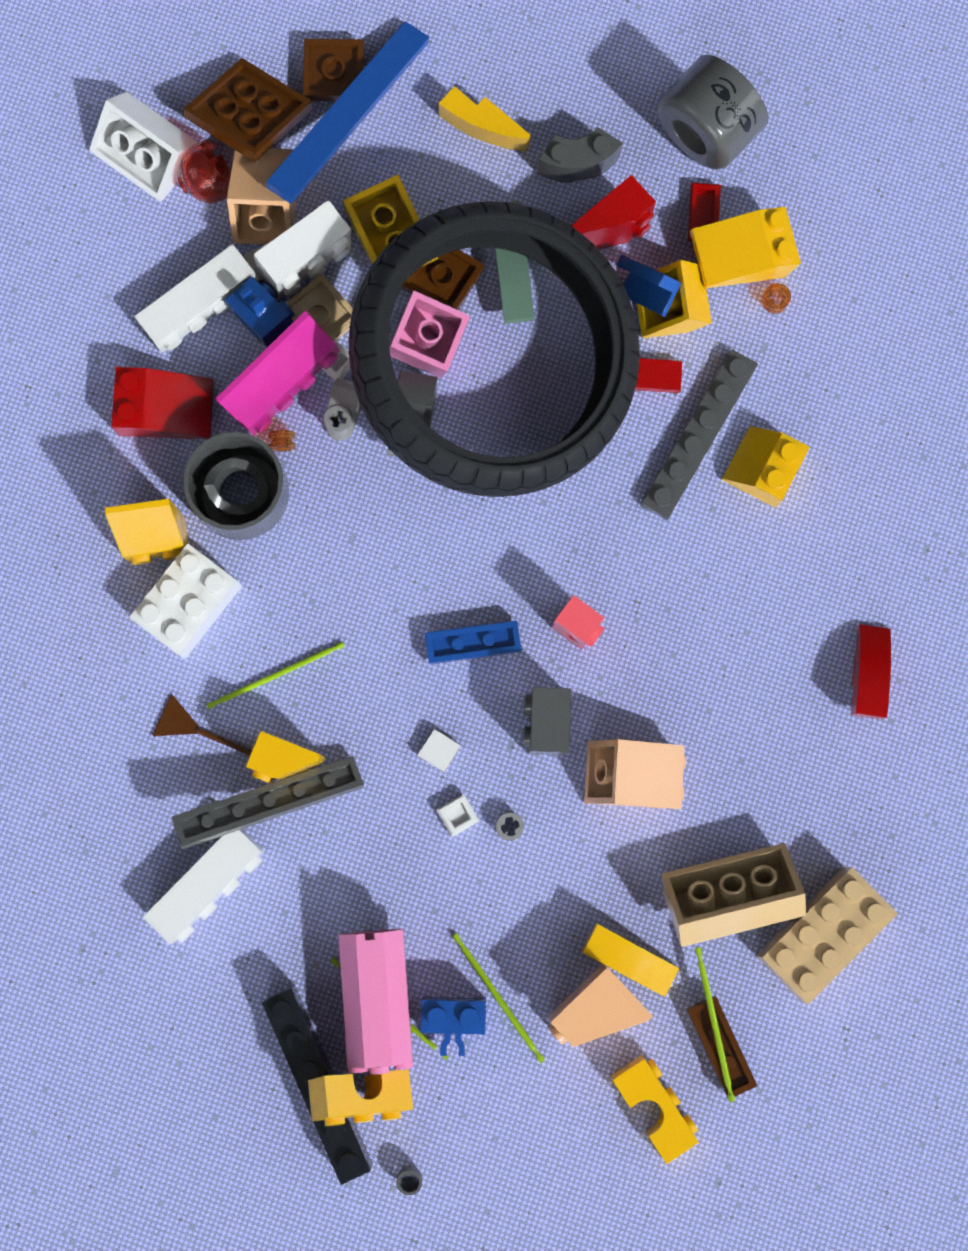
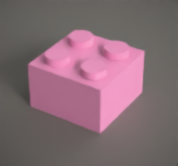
(428, 334)

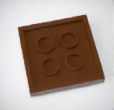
(248, 109)

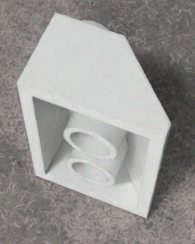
(140, 144)

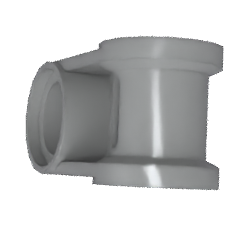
(342, 405)

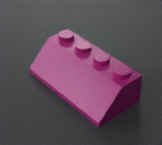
(279, 374)

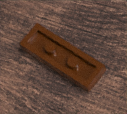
(739, 1071)

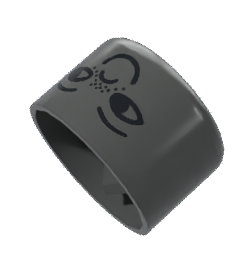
(712, 112)
(214, 463)

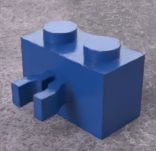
(259, 311)
(453, 1016)

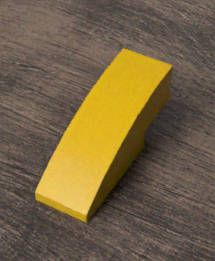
(483, 121)
(630, 959)

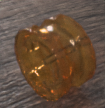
(769, 304)
(282, 440)

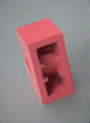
(579, 623)

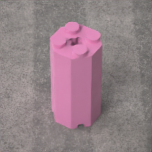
(375, 1001)

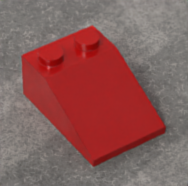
(618, 216)
(161, 404)

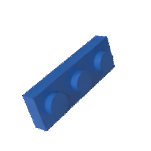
(473, 642)

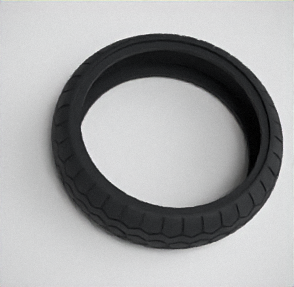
(585, 274)

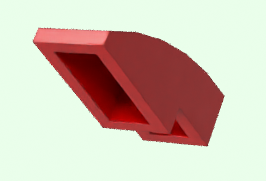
(871, 673)

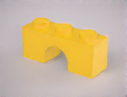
(336, 1098)
(672, 1132)

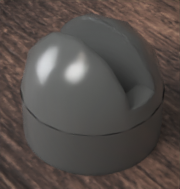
(409, 1185)

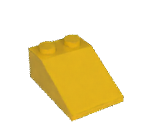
(380, 215)
(746, 248)
(148, 530)

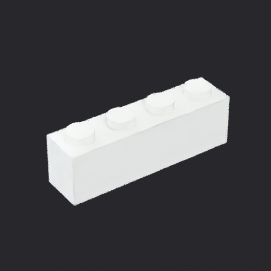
(194, 299)
(202, 886)

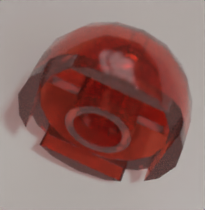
(204, 173)

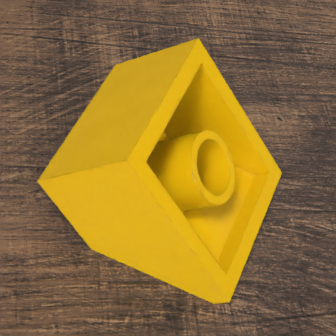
(688, 309)
(765, 464)
(280, 759)

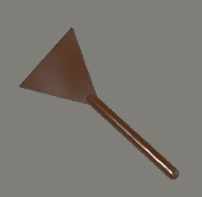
(177, 721)

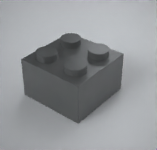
(549, 721)

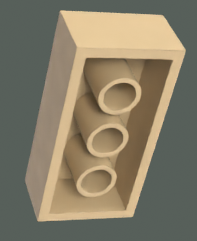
(733, 894)
(832, 933)

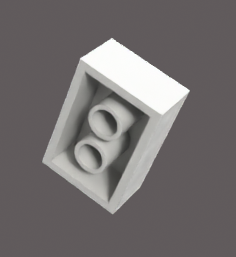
(304, 250)
(186, 601)

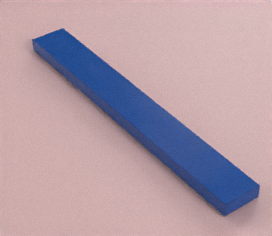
(347, 113)

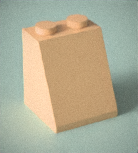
(254, 210)
(634, 774)
(596, 1010)

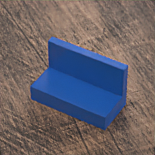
(648, 286)

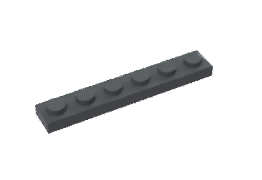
(699, 434)
(267, 802)

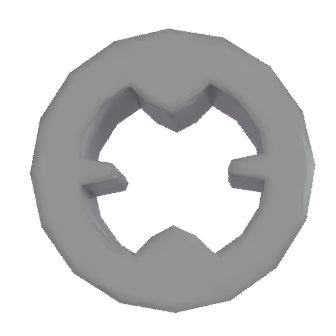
(518, 831)

